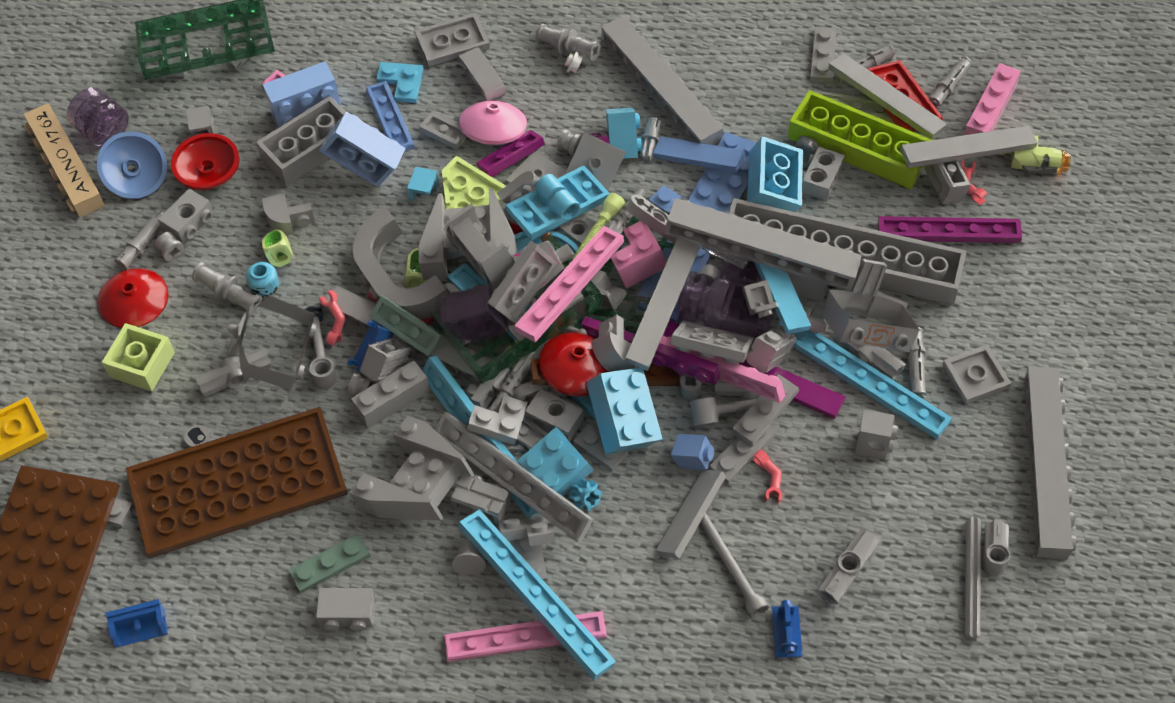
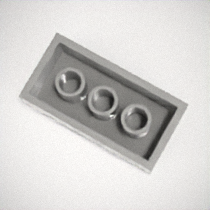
(296, 145)

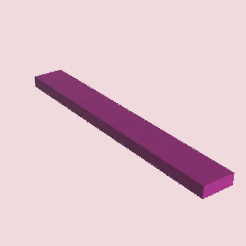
(809, 394)

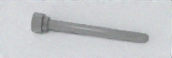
(753, 601)

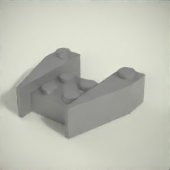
(467, 237)
(436, 247)
(420, 480)

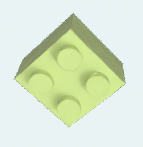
(138, 357)

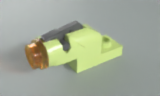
(1040, 160)

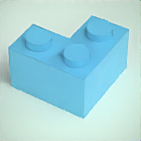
(622, 130)

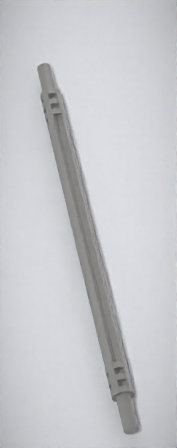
(523, 365)

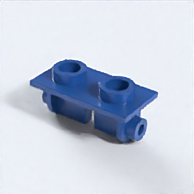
(787, 630)

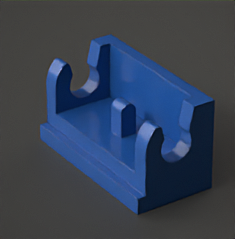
(375, 334)
(137, 623)

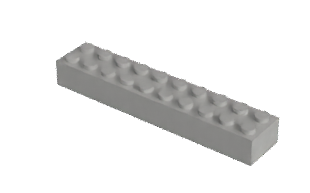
(912, 264)

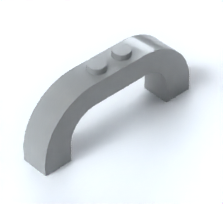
(367, 249)

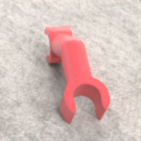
(976, 194)
(335, 334)
(763, 461)

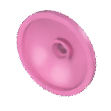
(492, 122)

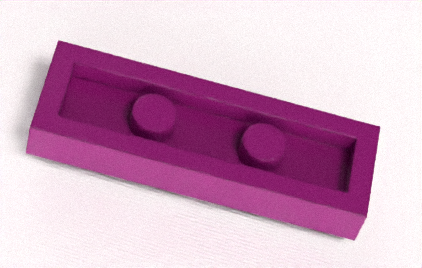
(510, 153)

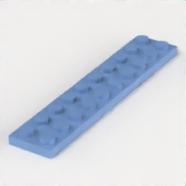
(715, 191)

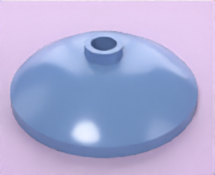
(134, 150)

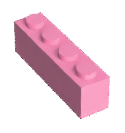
(993, 100)

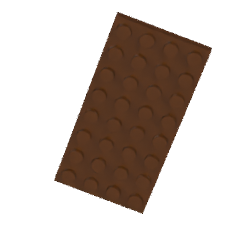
(235, 482)
(45, 560)

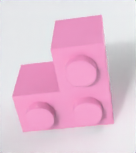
(641, 257)

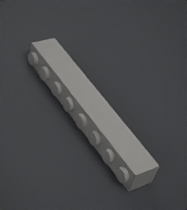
(661, 83)
(762, 244)
(1048, 463)

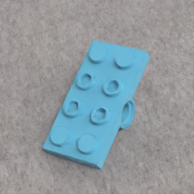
(556, 201)

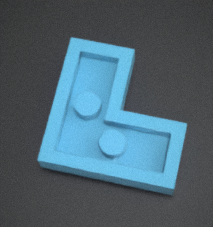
(407, 78)

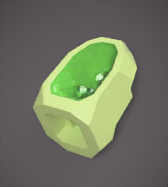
(277, 248)
(412, 273)

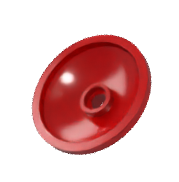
(204, 153)
(134, 307)
(564, 368)

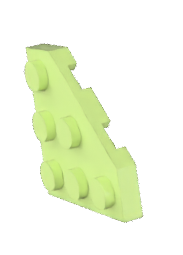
(467, 185)

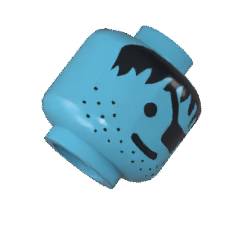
(262, 279)

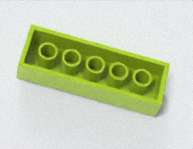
(857, 135)

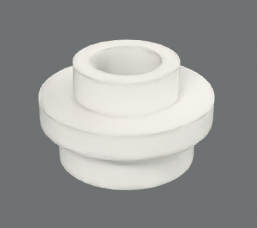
(573, 62)

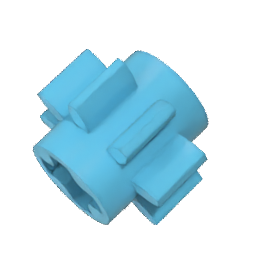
(585, 494)

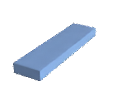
(389, 114)
(699, 154)

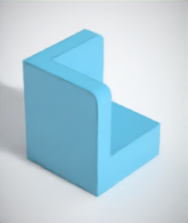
(422, 182)

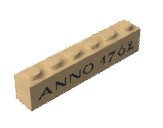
(63, 159)

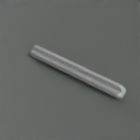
(972, 578)

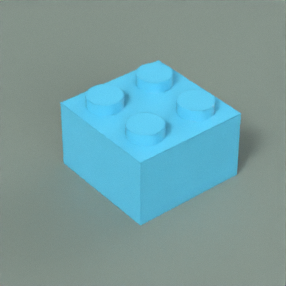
(556, 462)

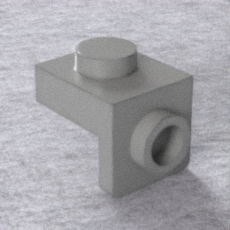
(759, 299)

